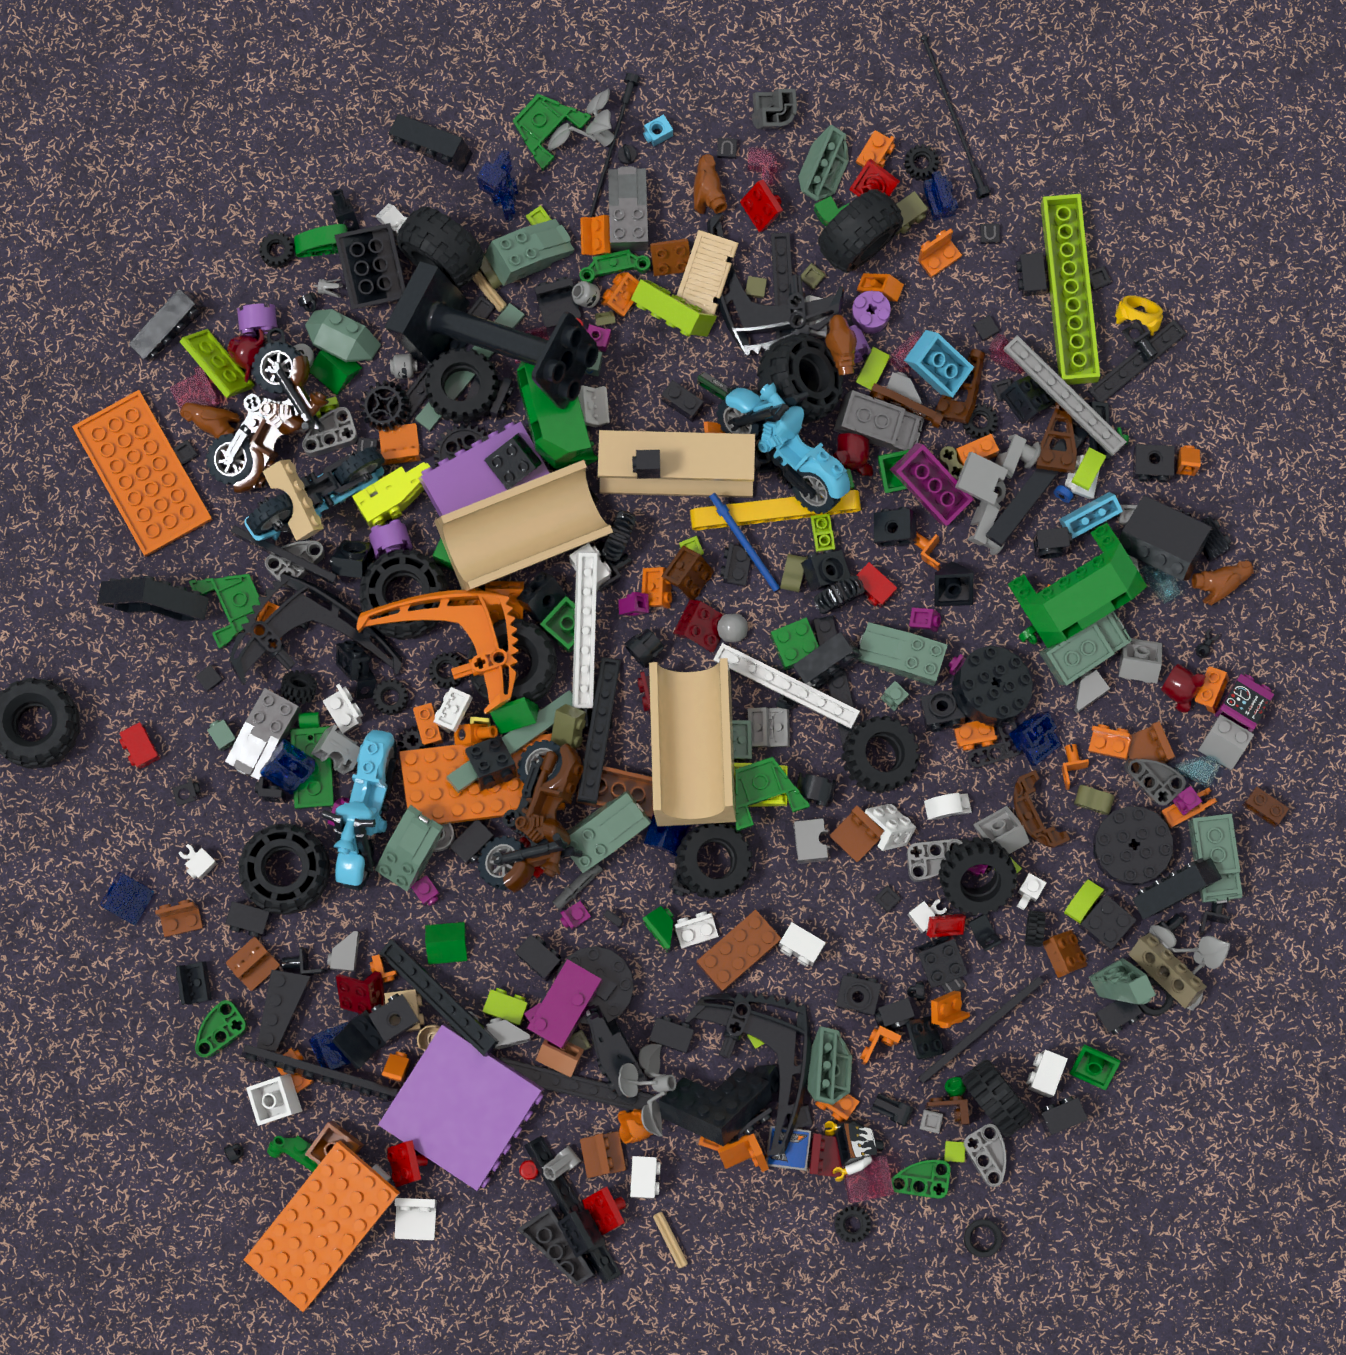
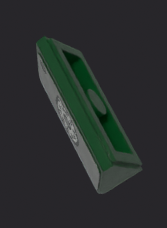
(712, 385)

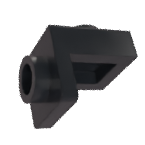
(677, 886)

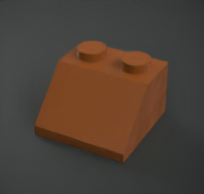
(328, 1138)

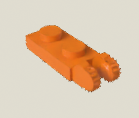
(1174, 817)

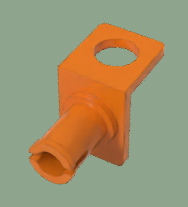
(927, 547)
(475, 733)
(1072, 764)

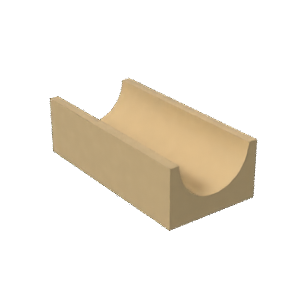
(688, 463)
(521, 527)
(692, 745)

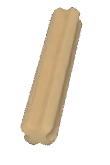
(488, 290)
(670, 1240)

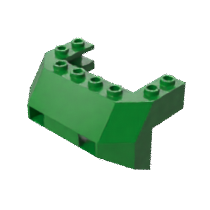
(556, 432)
(1083, 594)

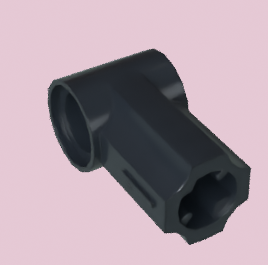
(896, 1111)

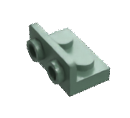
(742, 739)

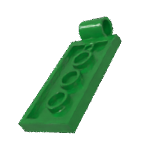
(318, 788)

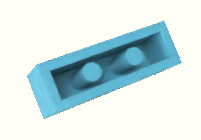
(1091, 514)

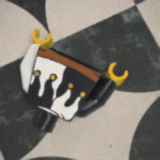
(855, 1146)

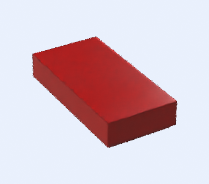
(946, 925)

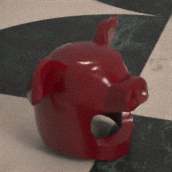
(243, 349)
(854, 453)
(1182, 687)

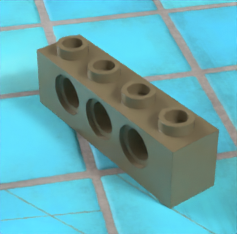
(1157, 960)

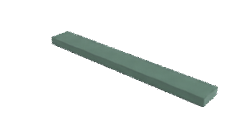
(460, 380)
(514, 741)

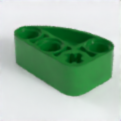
(318, 241)
(216, 1023)
(925, 1173)

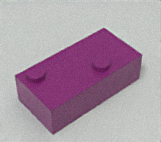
(931, 484)
(565, 1004)

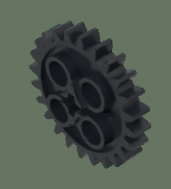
(452, 439)

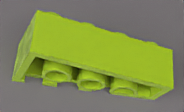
(672, 309)

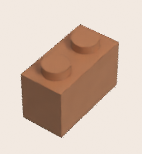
(560, 1059)

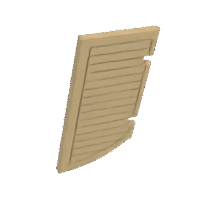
(707, 271)

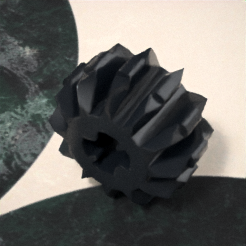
(407, 737)

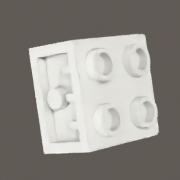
(452, 710)
(342, 711)
(896, 826)
(415, 1218)

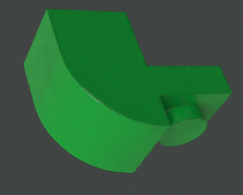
(827, 210)

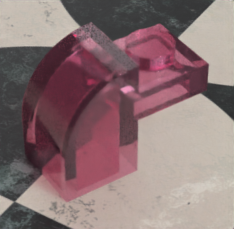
(762, 161)
(1000, 357)

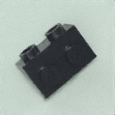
(193, 983)

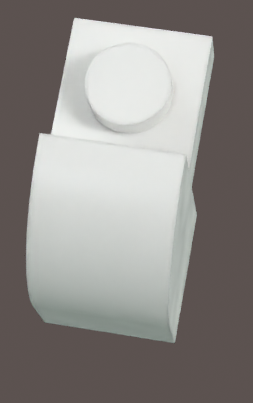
(391, 215)
(947, 805)

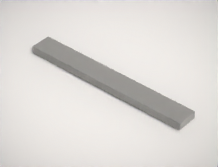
(1064, 395)

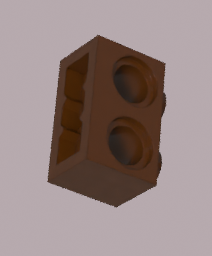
(1265, 806)

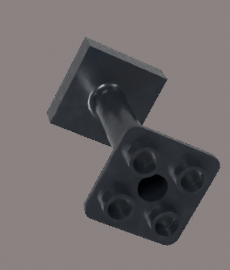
(434, 312)

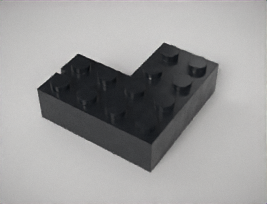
(148, 595)
(716, 1113)

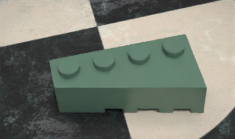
(1123, 983)

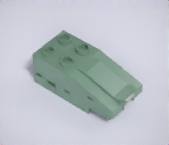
(528, 250)
(1085, 649)
(902, 653)
(607, 830)
(1215, 839)
(409, 849)

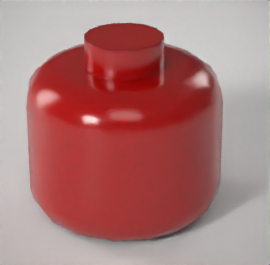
(528, 1170)

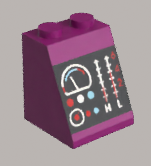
(1245, 702)

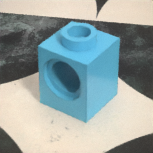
(658, 123)

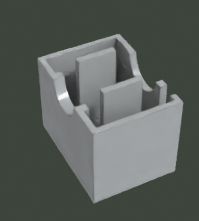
(338, 748)
(807, 841)

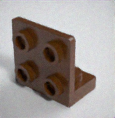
(688, 572)
(961, 1114)

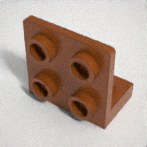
(1150, 745)
(857, 834)
(179, 918)

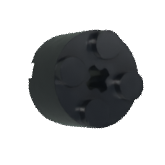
(816, 789)

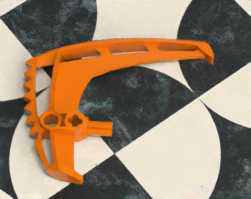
(476, 623)

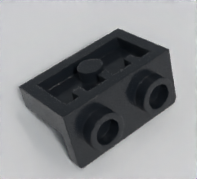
(736, 565)
(348, 658)
(269, 793)

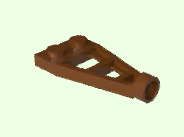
(882, 393)
(962, 411)
(1053, 459)

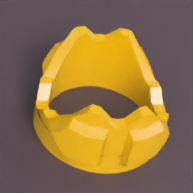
(1151, 319)

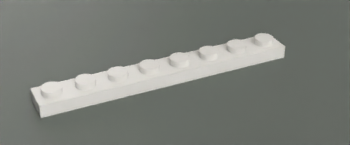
(584, 629)
(788, 686)

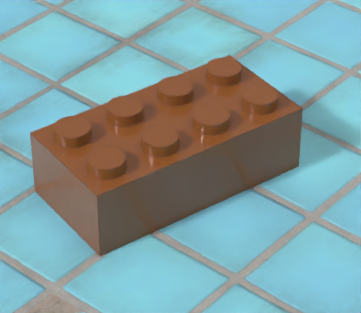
(616, 782)
(738, 950)

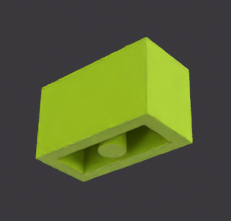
(505, 1007)

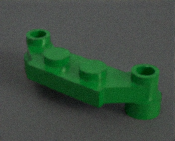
(614, 263)
(294, 1148)

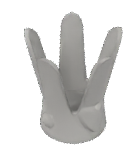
(324, 285)

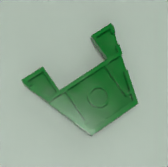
(540, 120)
(236, 596)
(759, 783)

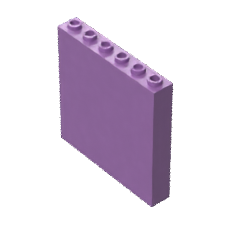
(468, 476)
(461, 1107)

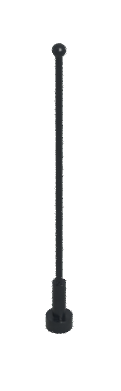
(631, 81)
(981, 191)

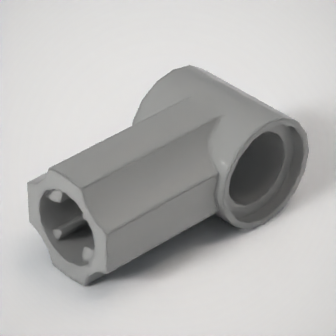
(563, 1162)

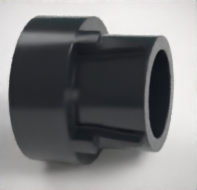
(644, 647)

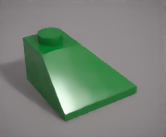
(661, 926)

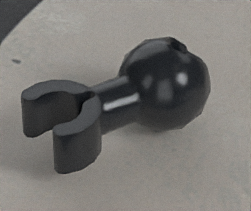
(1204, 648)

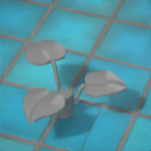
(598, 127)
(1210, 952)
(649, 1061)

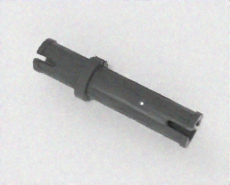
(576, 886)

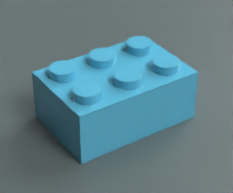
(939, 363)

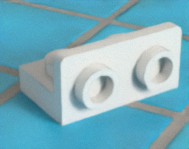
(696, 930)

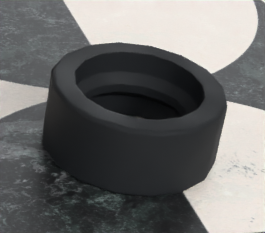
(1157, 1011)
(997, 1235)

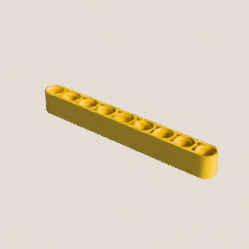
(767, 511)

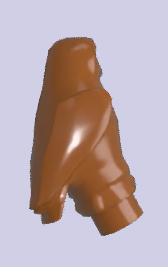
(708, 187)
(842, 344)
(210, 419)
(1222, 581)

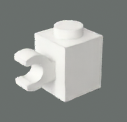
(199, 863)
(1030, 890)
(921, 914)

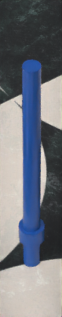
(723, 510)

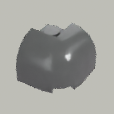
(774, 108)

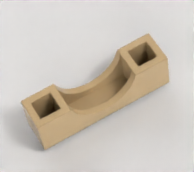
(304, 519)

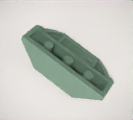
(824, 164)
(341, 336)
(829, 1067)

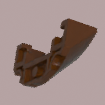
(1028, 815)

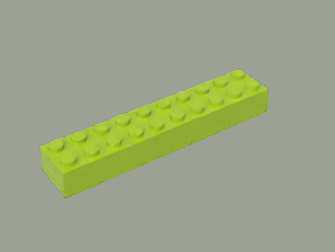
(1070, 289)

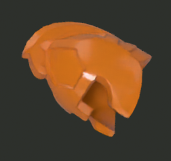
(631, 1127)

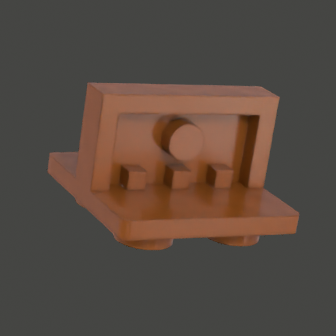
(669, 256)
(1065, 953)
(252, 964)
(602, 1154)

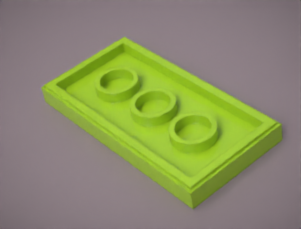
(216, 363)

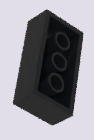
(1176, 887)

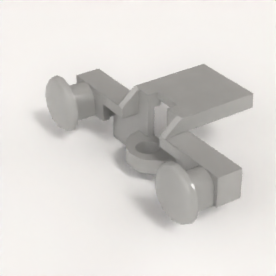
(981, 477)

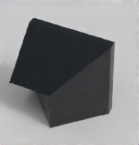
(953, 586)

